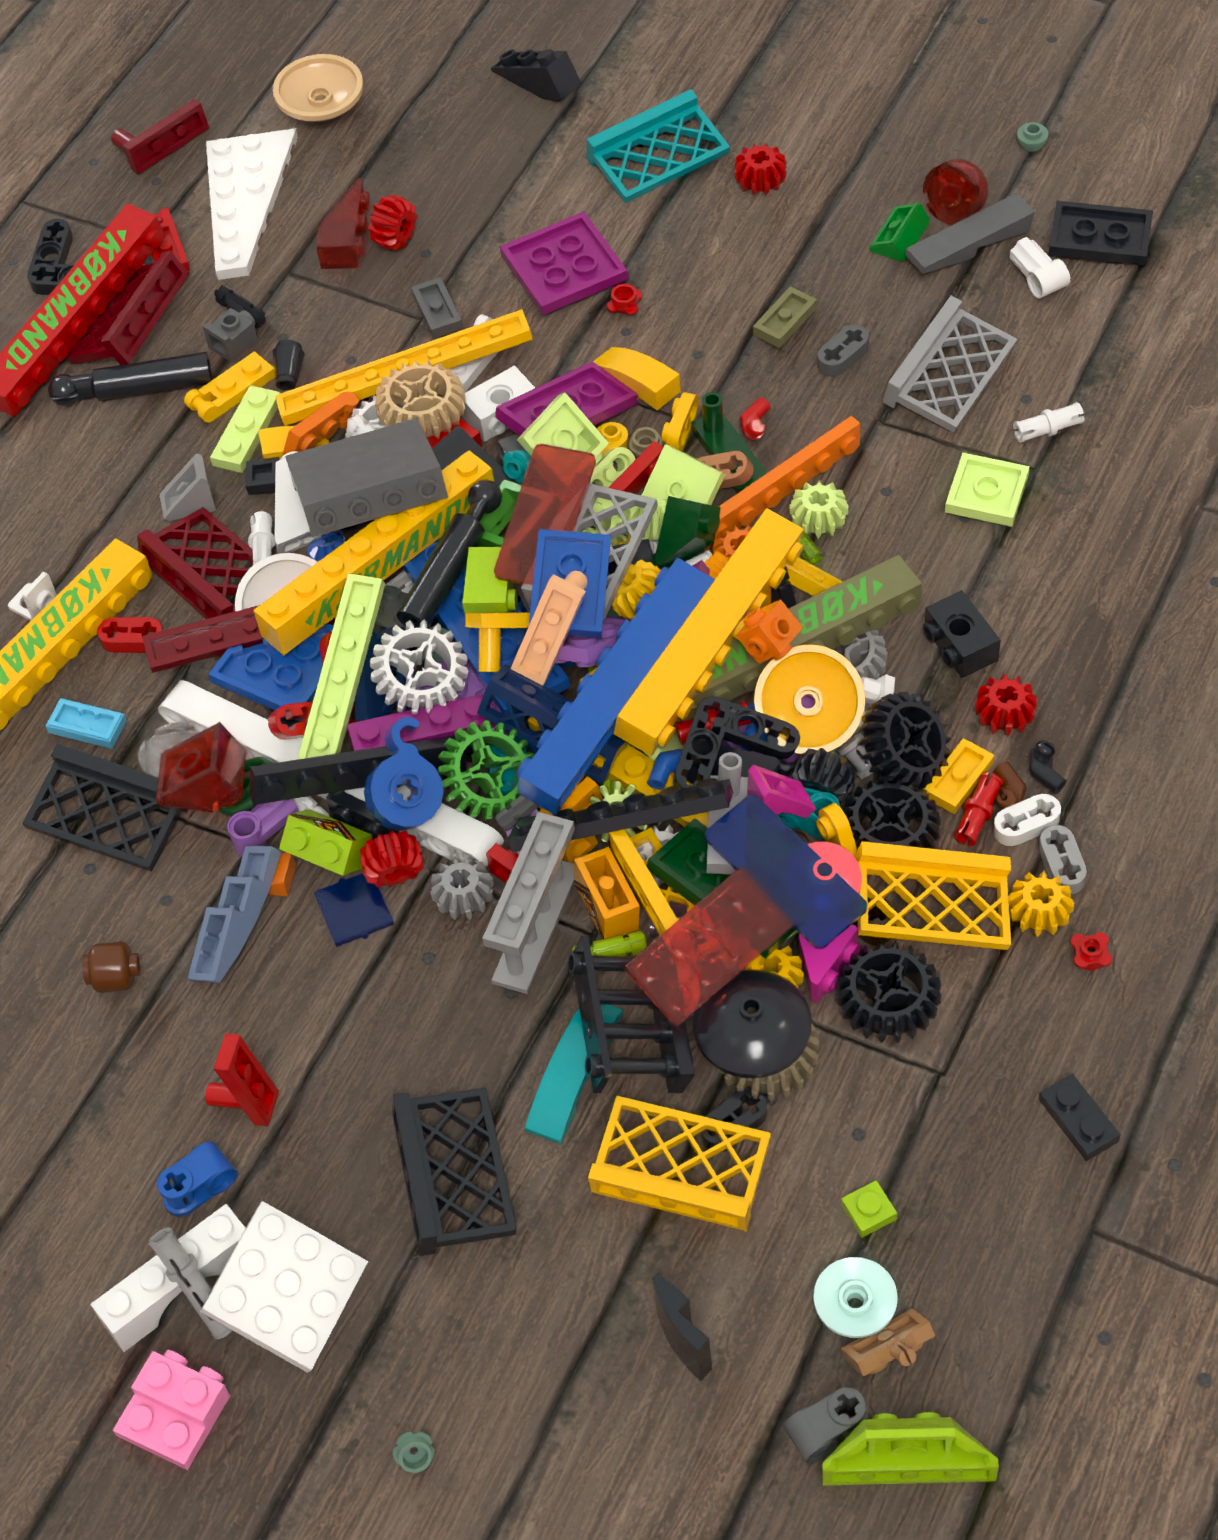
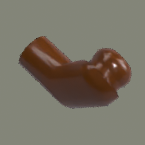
(1013, 786)

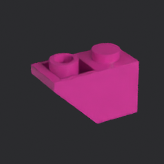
(824, 965)

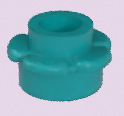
(521, 460)

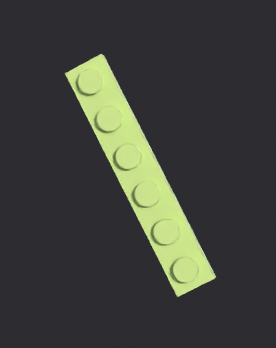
(342, 666)

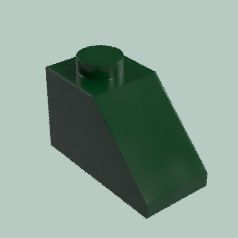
(685, 530)

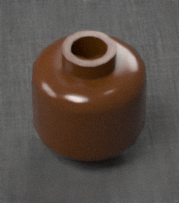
(110, 967)

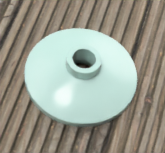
(855, 1279)

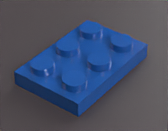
(574, 551)

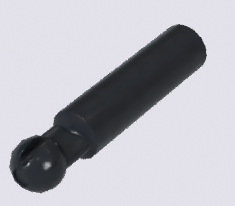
(132, 379)
(449, 556)

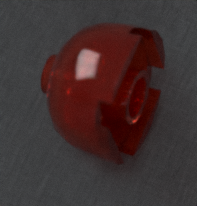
(955, 190)

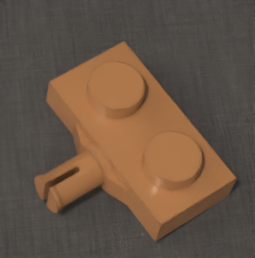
(896, 1341)

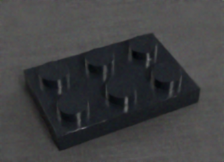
(1100, 233)

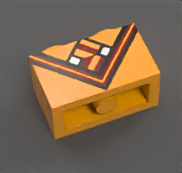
(606, 894)

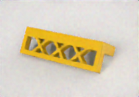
(640, 878)

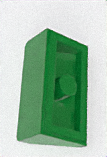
(900, 231)

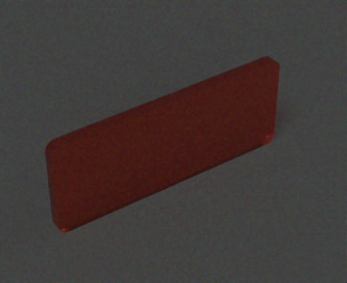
(547, 501)

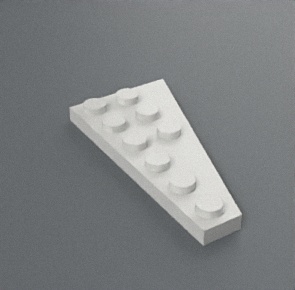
(243, 190)

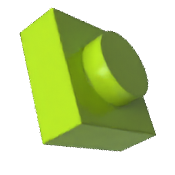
(868, 1209)

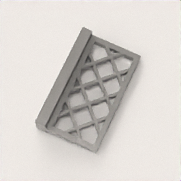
(923, 358)
(628, 551)

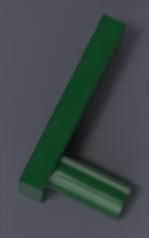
(719, 436)

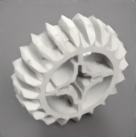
(393, 653)

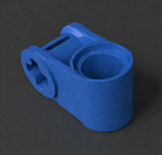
(197, 1178)

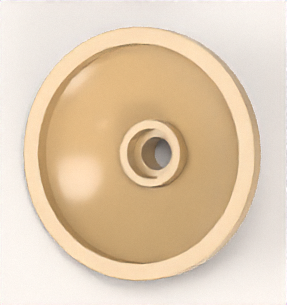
(318, 87)

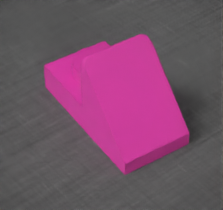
(779, 792)

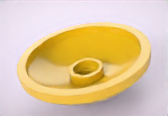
(824, 677)

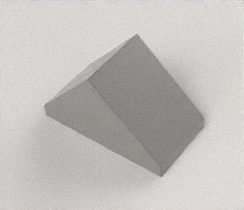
(188, 491)

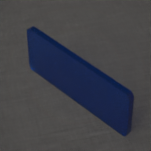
(783, 868)

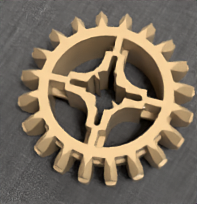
(418, 392)

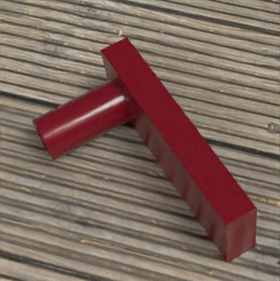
(162, 137)

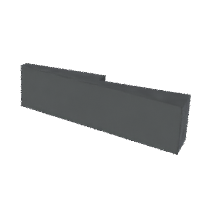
(960, 241)

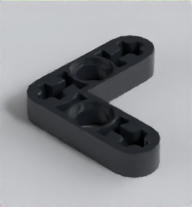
(47, 274)
(726, 728)

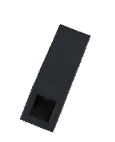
(542, 73)

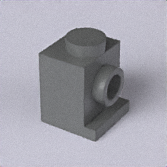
(231, 334)

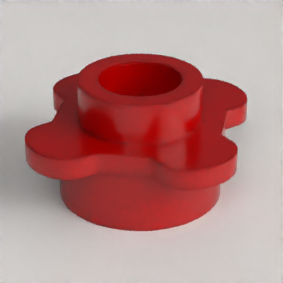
(624, 299)
(1091, 960)

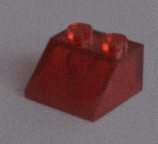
(202, 771)

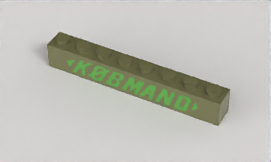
(828, 621)

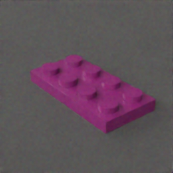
(589, 387)

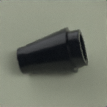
(287, 363)

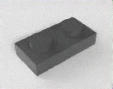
(436, 307)

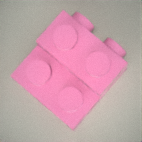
(172, 1408)

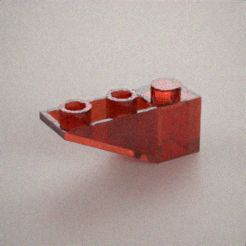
(341, 230)

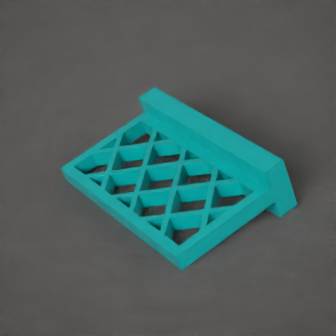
(644, 130)

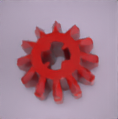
(760, 168)
(392, 222)
(1005, 704)
(391, 859)

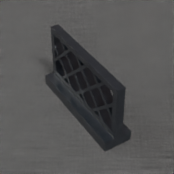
(110, 777)
(418, 1176)

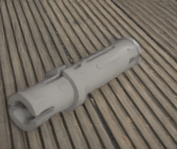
(184, 1271)

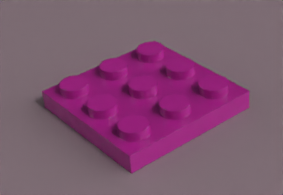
(563, 263)

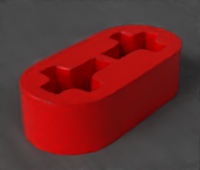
(130, 635)

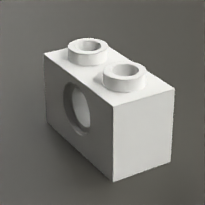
(483, 399)

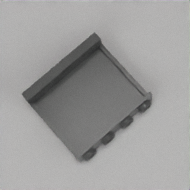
(366, 477)

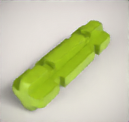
(619, 946)

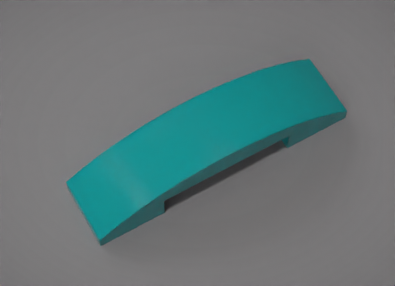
(564, 1081)

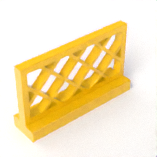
(939, 866)
(671, 1195)

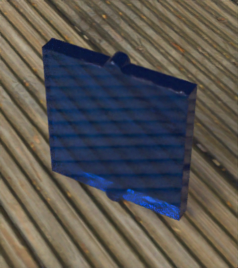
(353, 909)

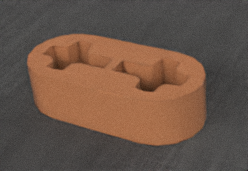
(726, 462)

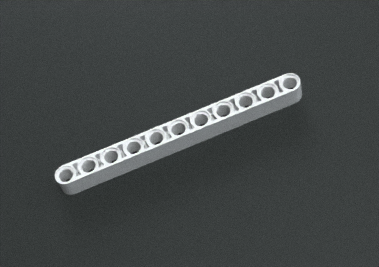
(446, 833)

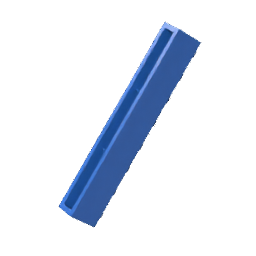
(591, 718)

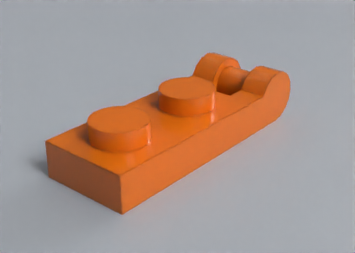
(321, 423)

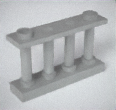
(531, 903)

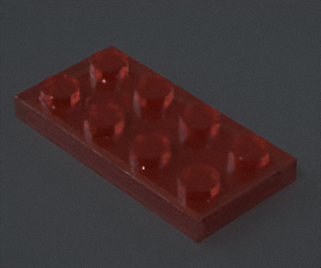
(708, 946)

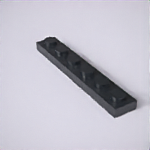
(331, 772)
(637, 810)

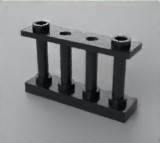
(676, 1056)

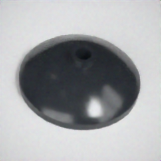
(755, 1042)

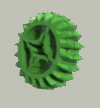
(482, 757)

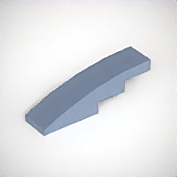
(229, 925)

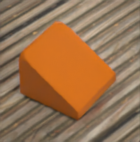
(283, 875)

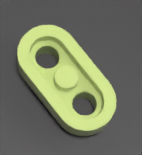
(604, 472)

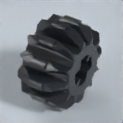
(825, 773)

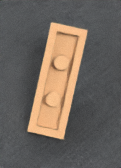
(550, 626)

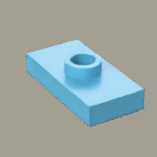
(86, 723)

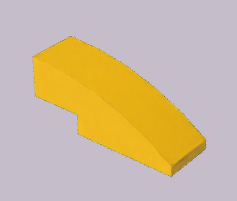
(643, 374)

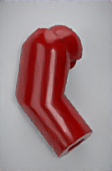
(750, 419)

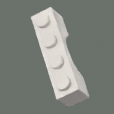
(138, 1301)

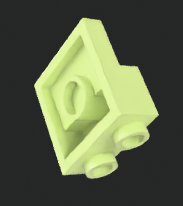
(564, 426)

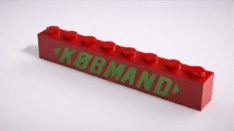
(75, 305)

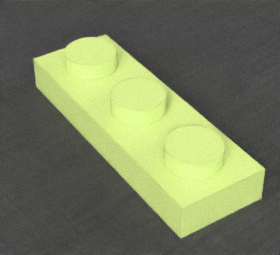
(242, 432)

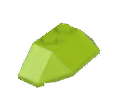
(909, 1452)

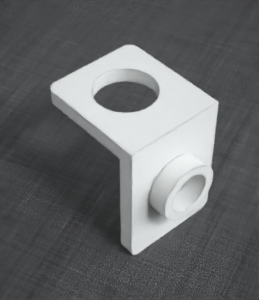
(35, 595)

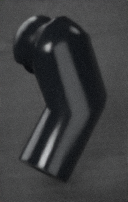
(1041, 767)

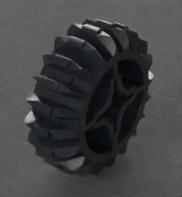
(904, 740)
(890, 811)
(900, 1008)

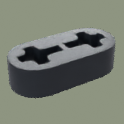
(731, 1111)

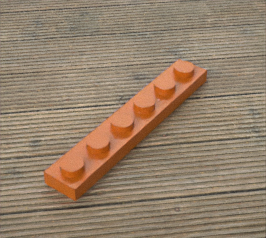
(789, 476)

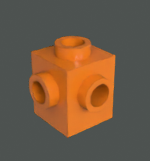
(769, 632)

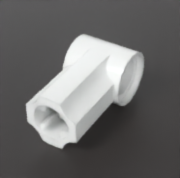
(1041, 272)

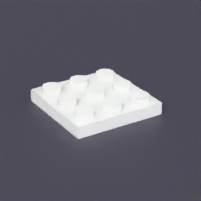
(284, 1286)

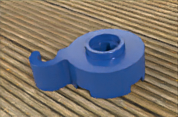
(402, 768)

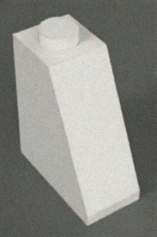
(290, 520)

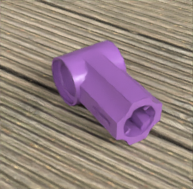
(261, 822)

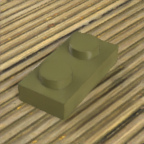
(784, 317)

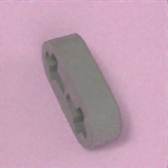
(1070, 857)

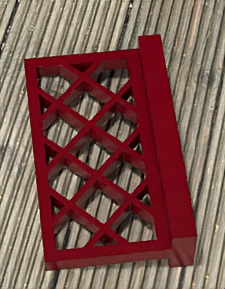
(131, 313)
(189, 579)

